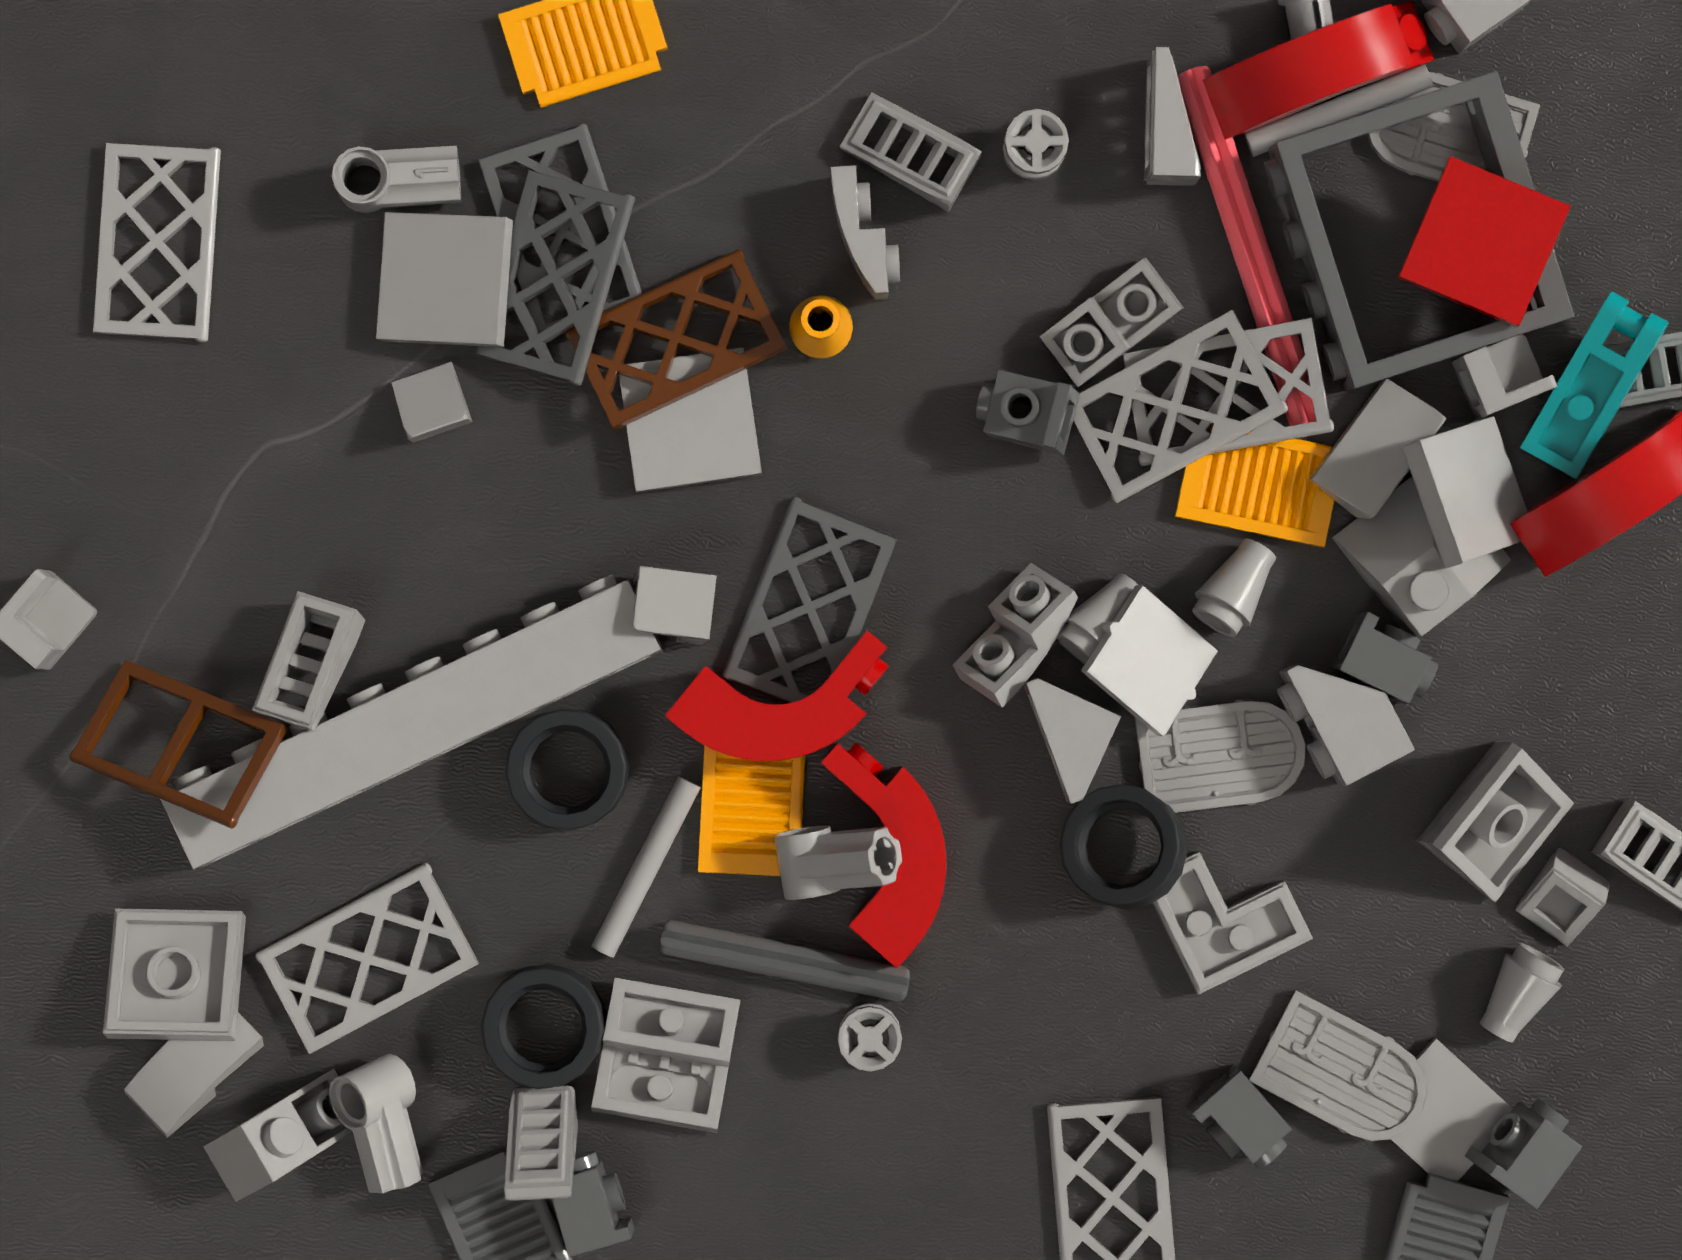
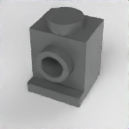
(1046, 425)
(1385, 660)
(1242, 1118)
(1528, 1151)
(590, 1214)

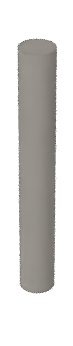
(1341, 108)
(645, 867)

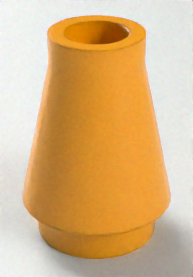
(823, 343)

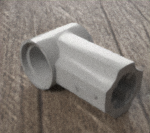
(406, 177)
(823, 861)
(374, 1106)

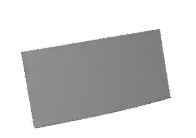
(867, 248)
(1111, 322)
(1025, 627)
(185, 1075)

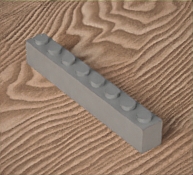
(420, 719)

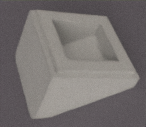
(431, 402)
(1564, 897)

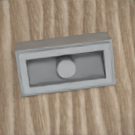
(1370, 454)

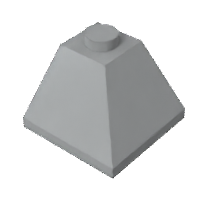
(1404, 566)

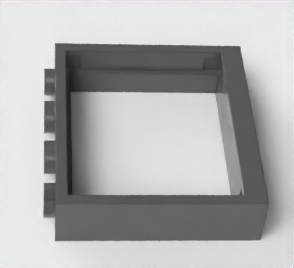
(1308, 239)

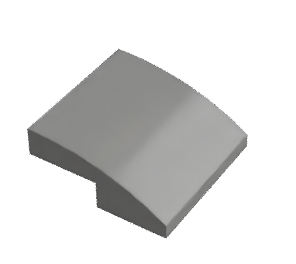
(665, 1055)

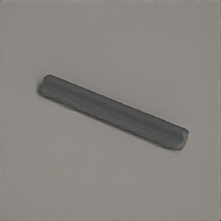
(784, 960)

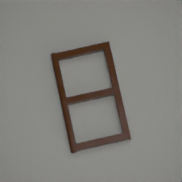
(200, 703)

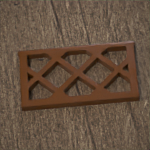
(724, 362)

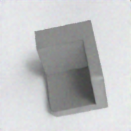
(1500, 376)
(674, 603)
(44, 619)

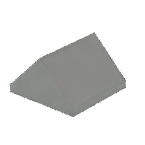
(1496, 819)

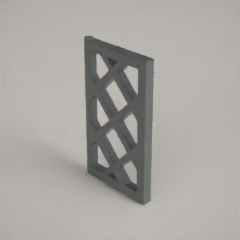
(603, 255)
(528, 273)
(780, 561)

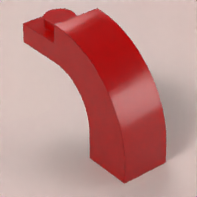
(1317, 67)
(1605, 499)
(759, 731)
(902, 910)

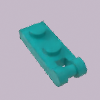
(1592, 387)

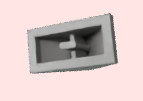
(1073, 733)

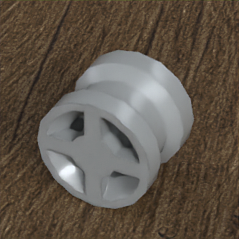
(1036, 132)
(870, 1052)

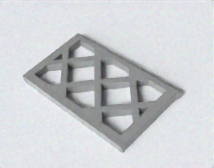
(116, 206)
(1224, 429)
(1264, 434)
(318, 936)
(1152, 1160)

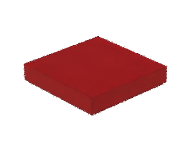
(1483, 241)

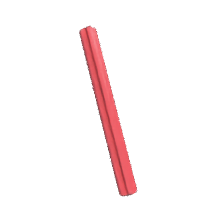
(1245, 236)

